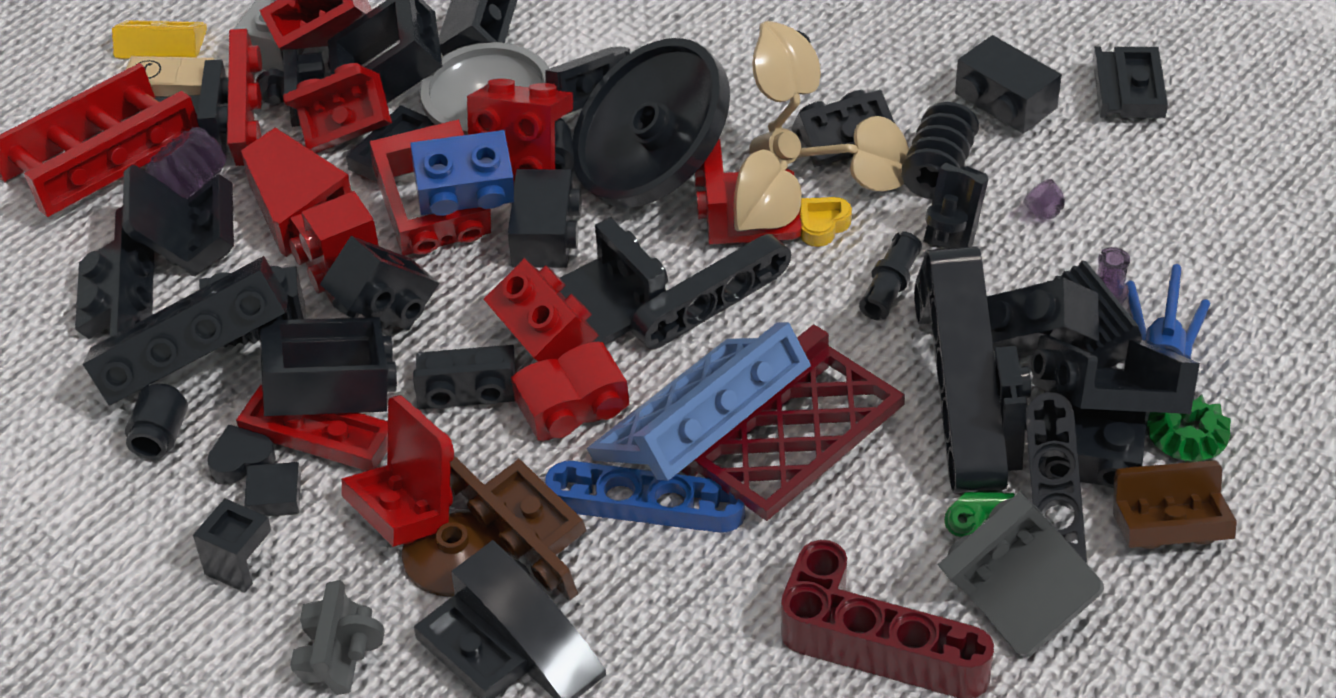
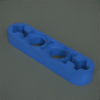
(643, 503)

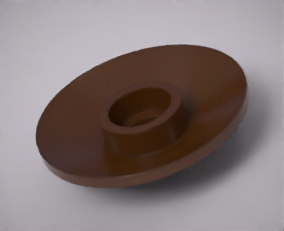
(433, 557)

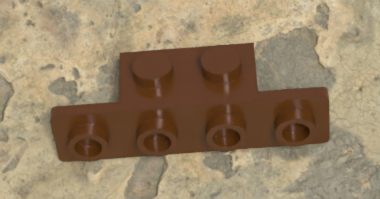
(529, 519)

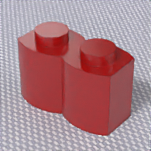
(570, 391)

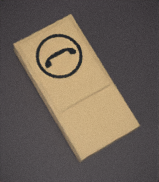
(172, 74)

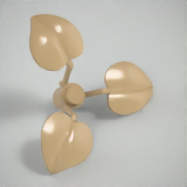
(764, 190)

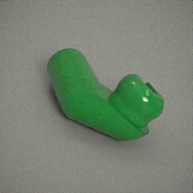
(972, 511)

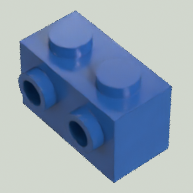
(462, 173)

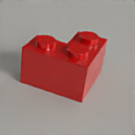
(325, 230)

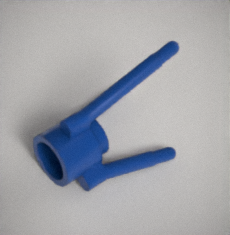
(1168, 330)

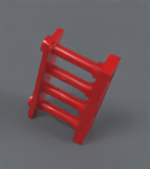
(103, 158)

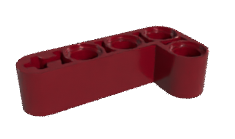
(948, 655)

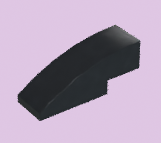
(529, 620)

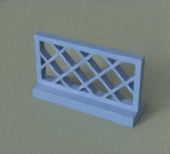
(704, 402)

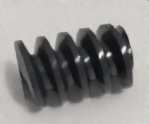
(941, 138)

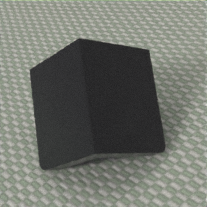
(228, 541)

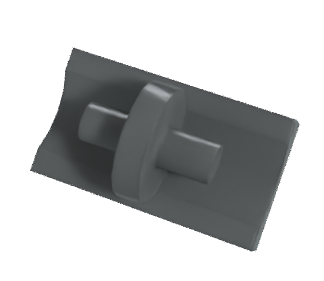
(341, 637)

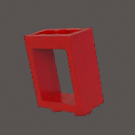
(423, 234)

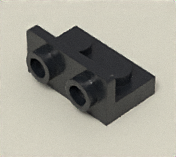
(837, 121)
(464, 377)

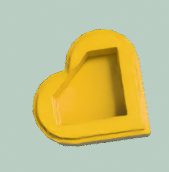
(823, 219)

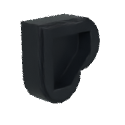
(236, 451)

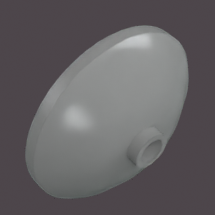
(469, 70)

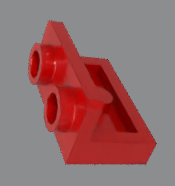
(339, 106)

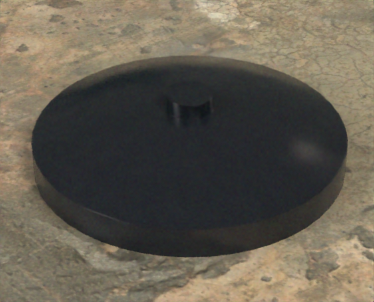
(651, 122)

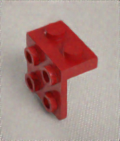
(524, 115)
(717, 205)
(413, 490)

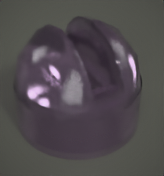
(1045, 200)

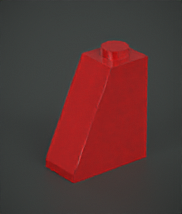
(310, 22)
(288, 181)

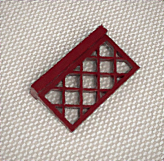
(858, 382)

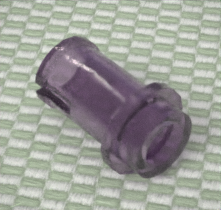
(1112, 270)

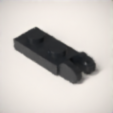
(584, 73)

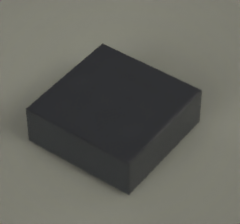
(273, 488)

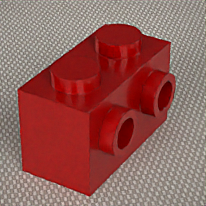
(539, 313)

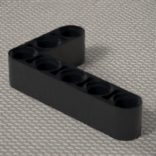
(954, 301)

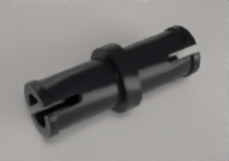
(890, 276)

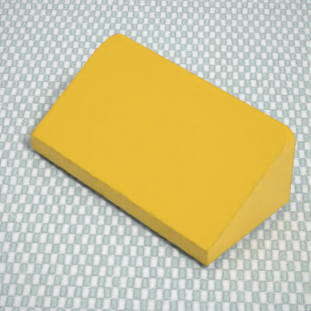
(157, 38)

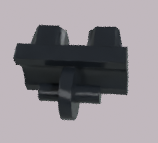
(297, 68)
(955, 207)

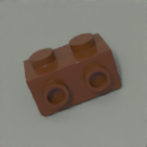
(1172, 505)

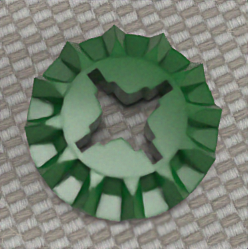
(1188, 442)

